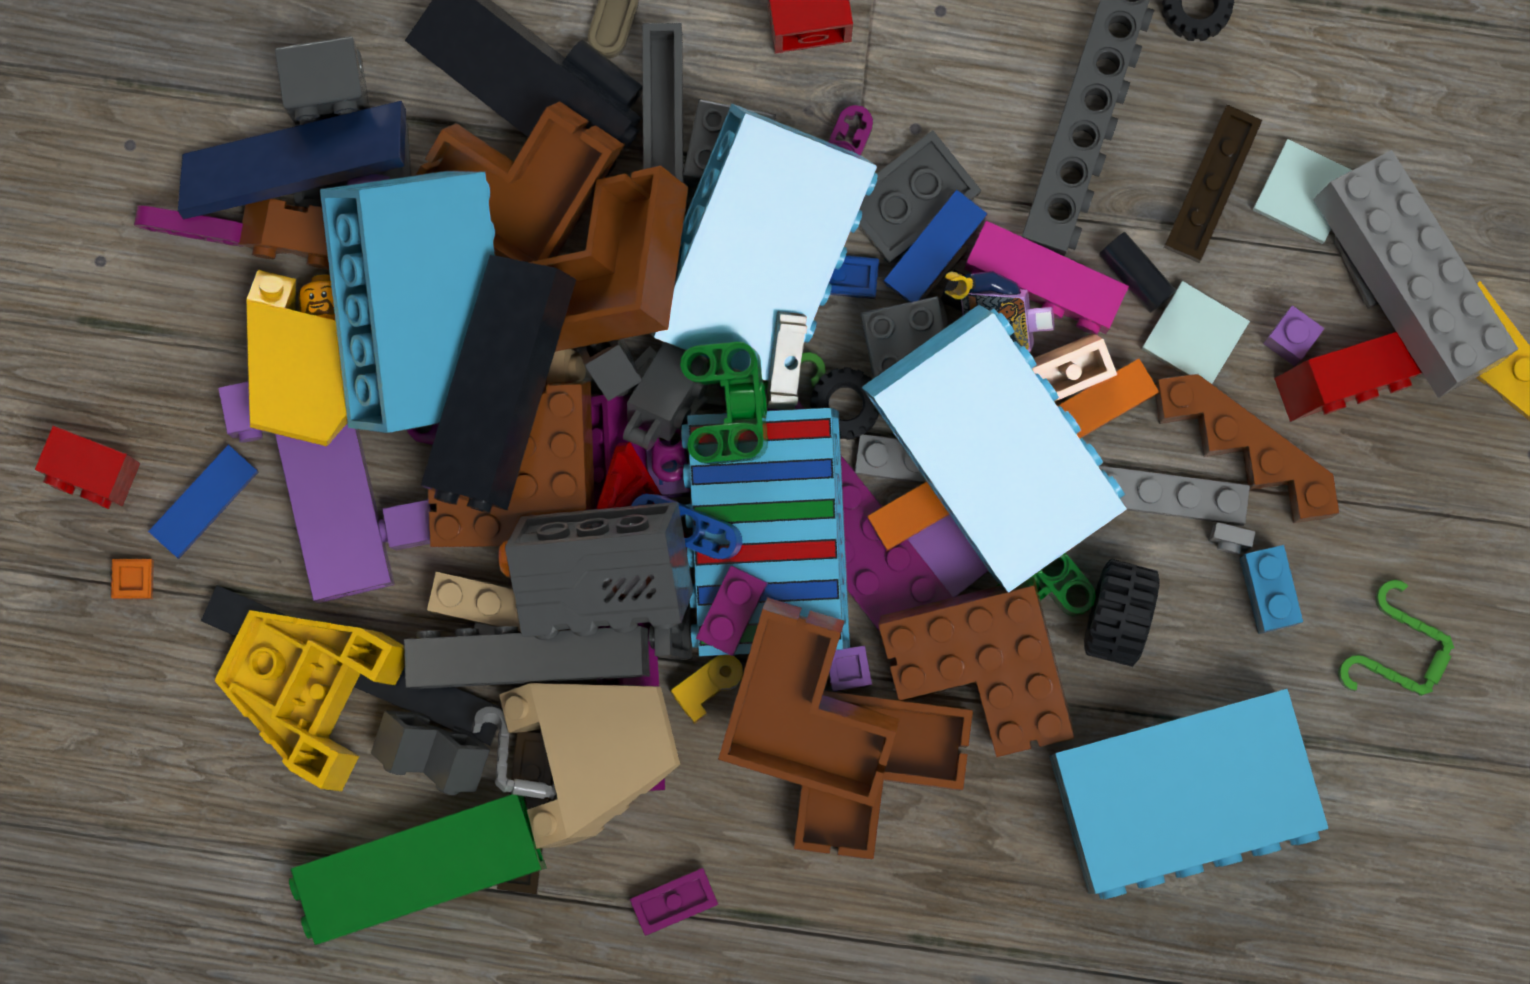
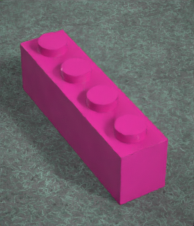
(1049, 278)

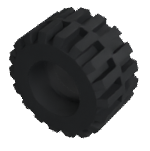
(1122, 612)

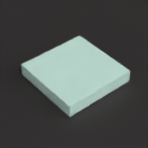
(1292, 187)
(1195, 334)

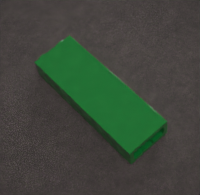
(416, 869)

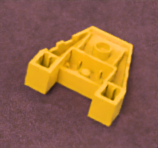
(292, 365)
(295, 682)

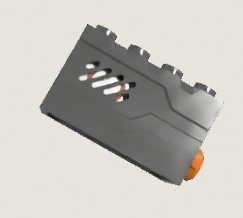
(598, 570)

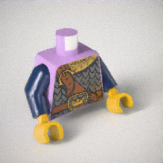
(1006, 297)

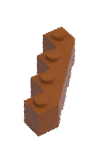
(278, 228)
(1266, 454)

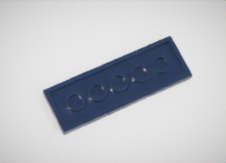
(292, 160)

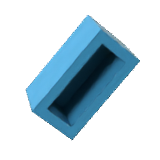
(1271, 589)

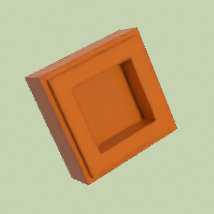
(132, 579)

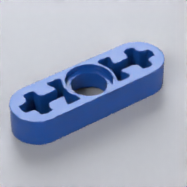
(715, 526)

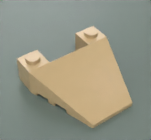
(600, 748)

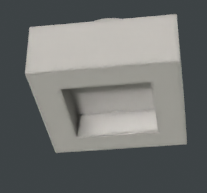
(1231, 538)

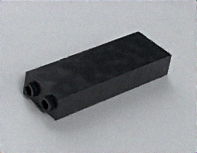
(514, 68)
(498, 383)

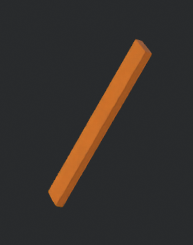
(1089, 408)

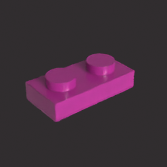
(732, 610)
(674, 901)

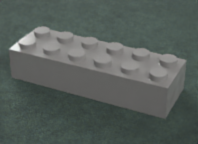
(1415, 273)

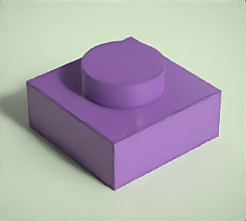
(850, 669)

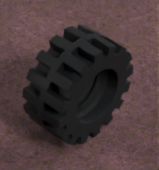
(1197, 28)
(846, 379)

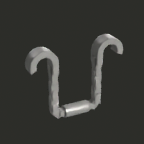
(516, 786)

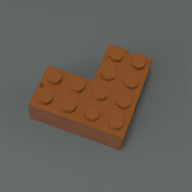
(543, 190)
(628, 260)
(551, 479)
(990, 641)
(786, 723)
(921, 756)

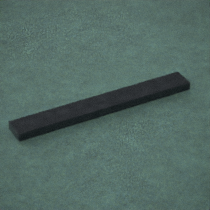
(445, 705)

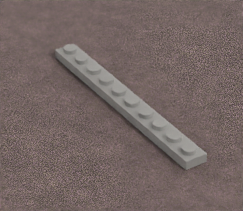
(1143, 490)

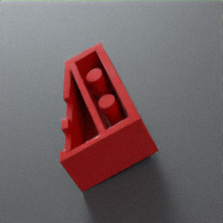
(1347, 375)

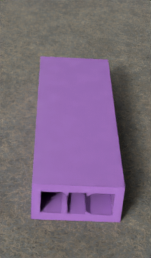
(335, 515)

